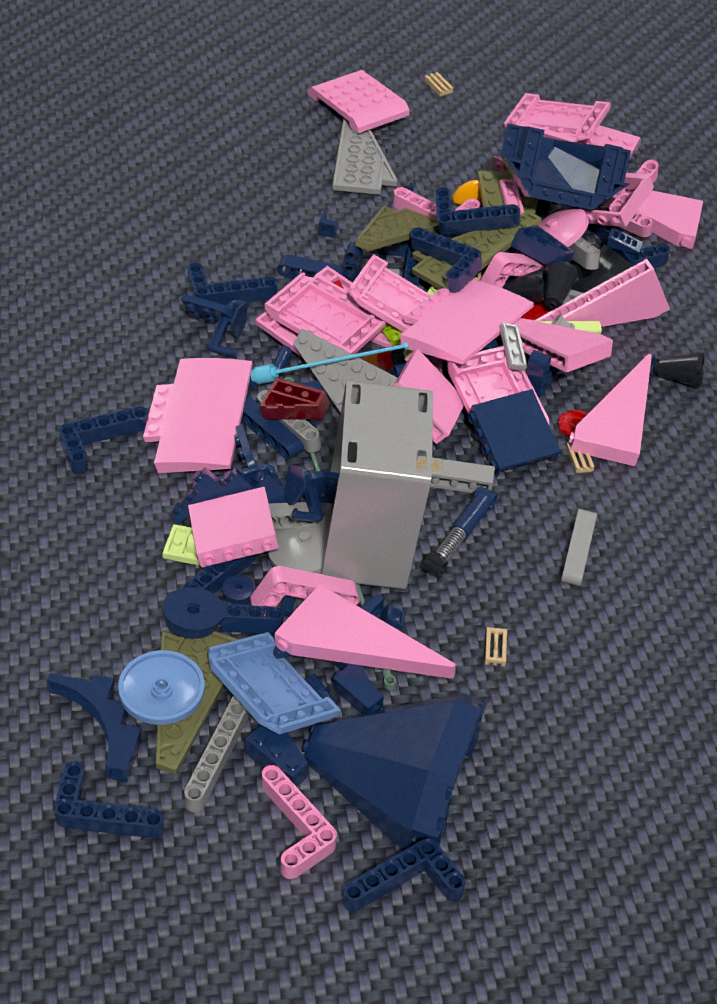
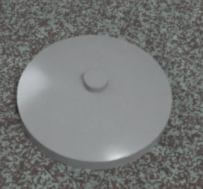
(302, 547)

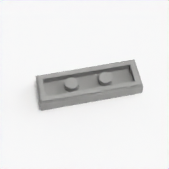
(513, 346)

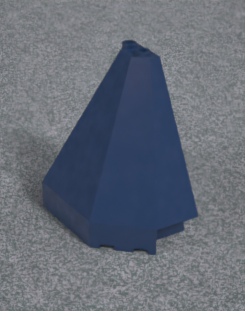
(563, 170)
(399, 762)

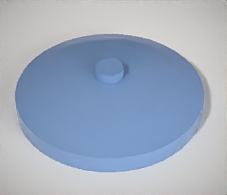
(161, 687)

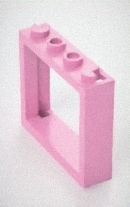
(642, 185)

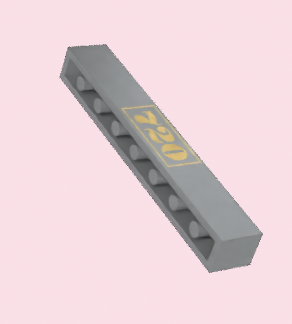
(458, 475)

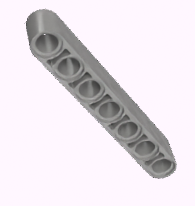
(226, 736)

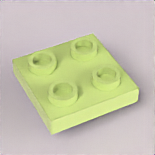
(181, 545)

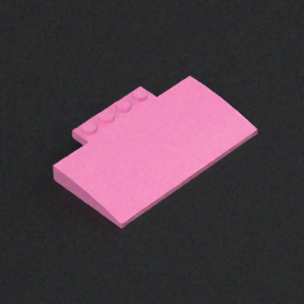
(462, 322)
(198, 415)

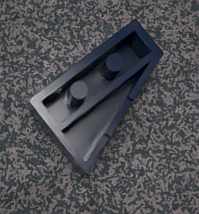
(541, 245)
(278, 750)

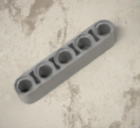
(585, 254)
(301, 428)
(282, 516)
(579, 547)

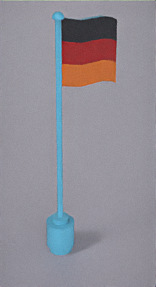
(381, 358)

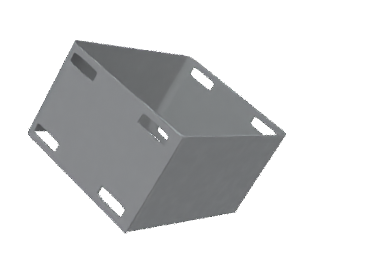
(379, 486)

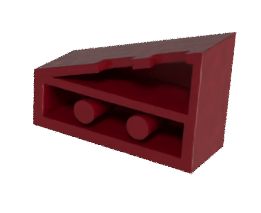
(293, 401)

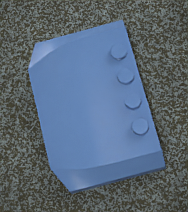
(268, 685)

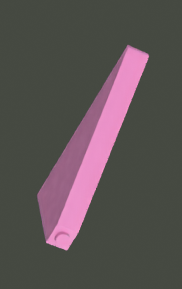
(672, 216)
(619, 300)
(565, 345)
(616, 423)
(342, 632)

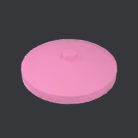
(566, 224)

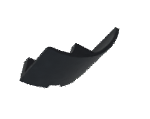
(609, 266)

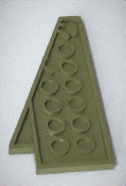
(487, 241)

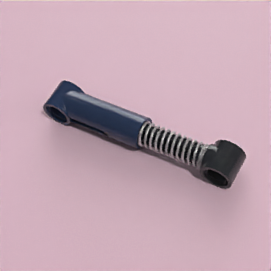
(482, 501)

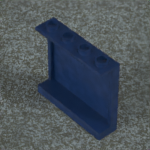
(513, 431)

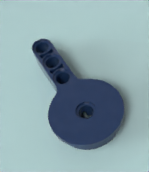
(198, 613)

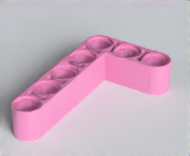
(407, 199)
(640, 223)
(508, 264)
(299, 584)
(301, 819)

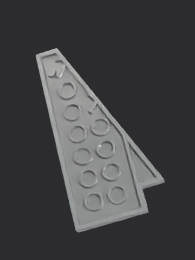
(361, 163)
(334, 374)

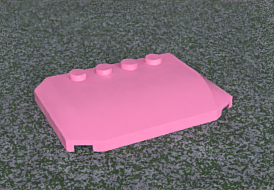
(565, 118)
(386, 293)
(324, 311)
(488, 378)

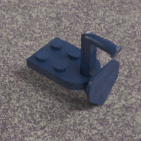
(220, 314)
(251, 468)
(313, 487)

